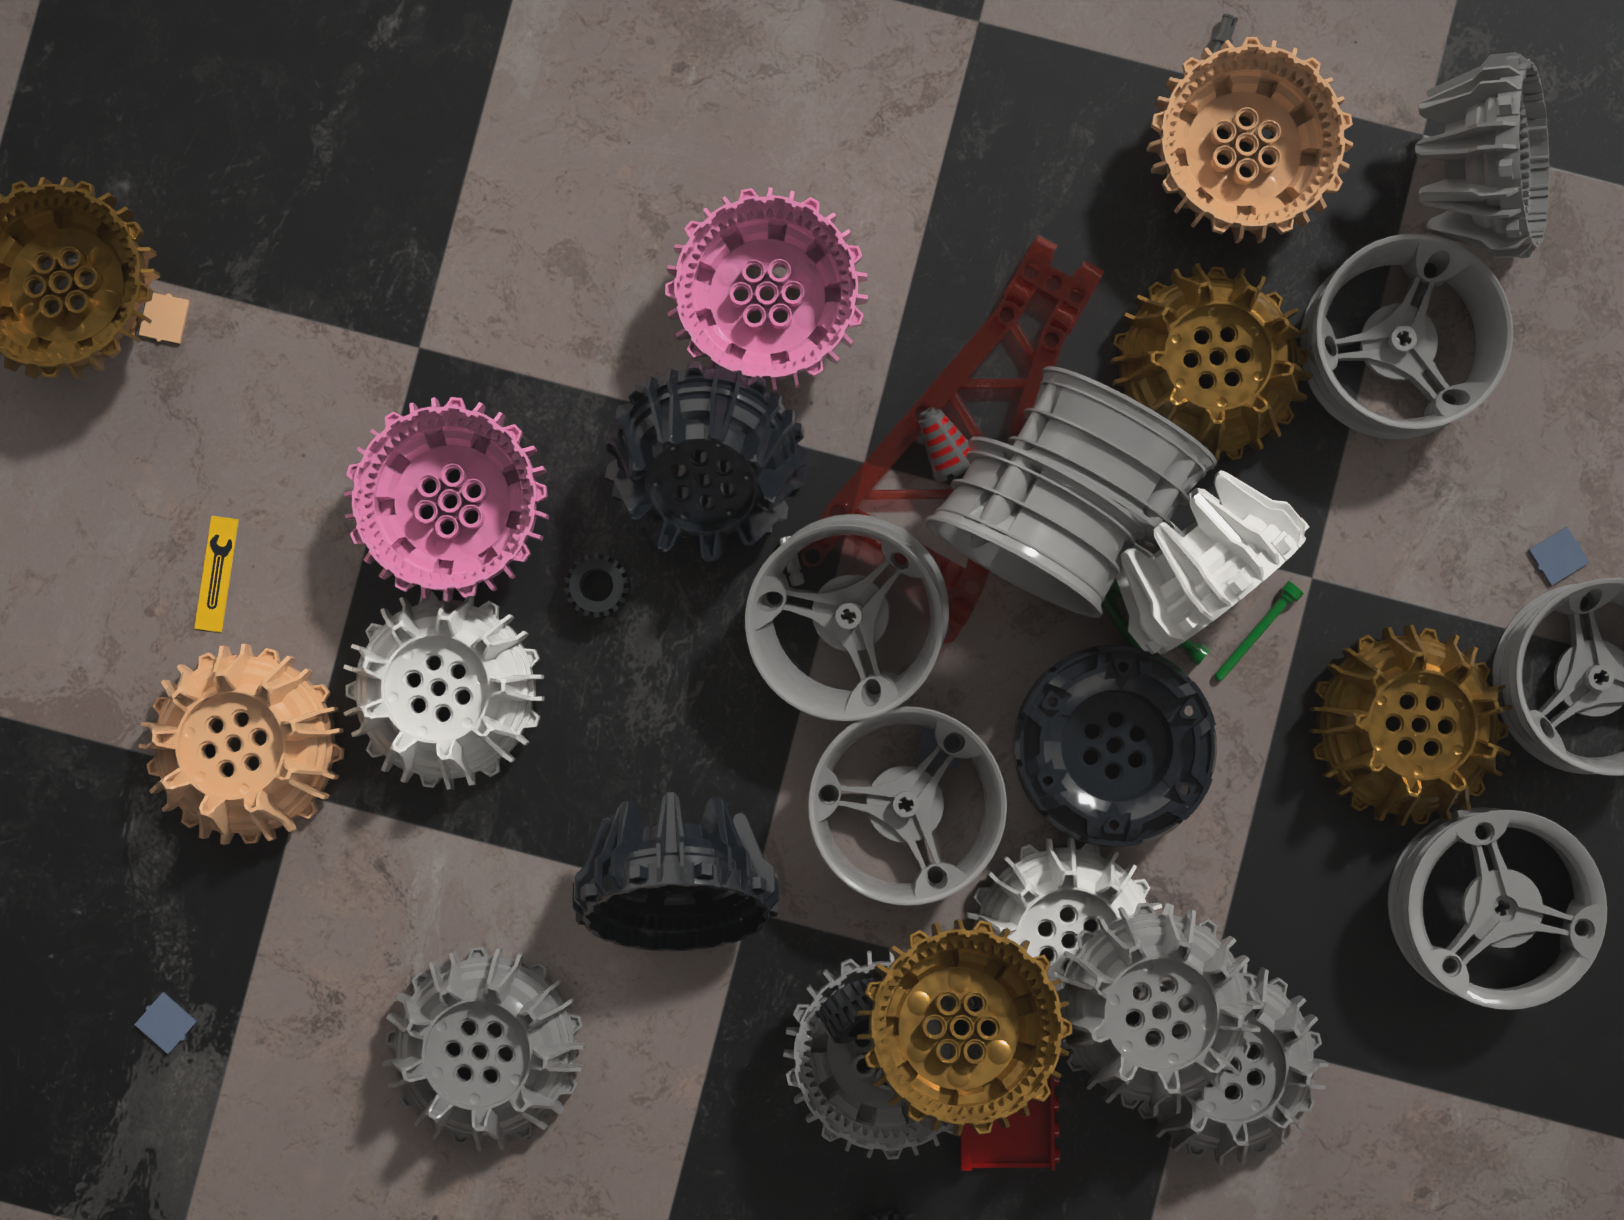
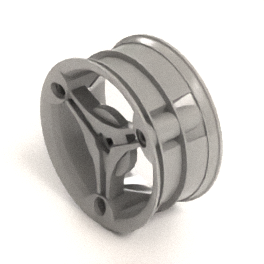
(1398, 362)
(1114, 446)
(1036, 526)
(830, 603)
(1572, 675)
(923, 816)
(1518, 918)

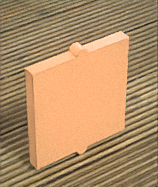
(167, 318)

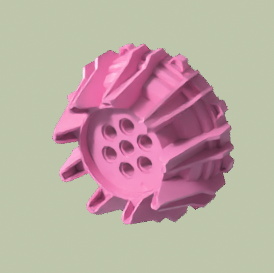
(766, 236)
(392, 496)

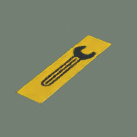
(216, 574)

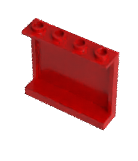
(1024, 1144)

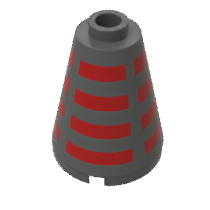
(943, 444)

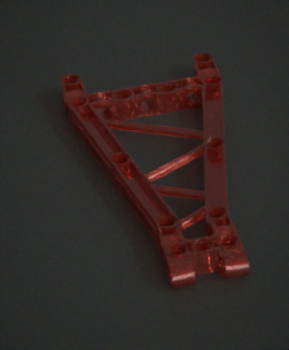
(946, 388)

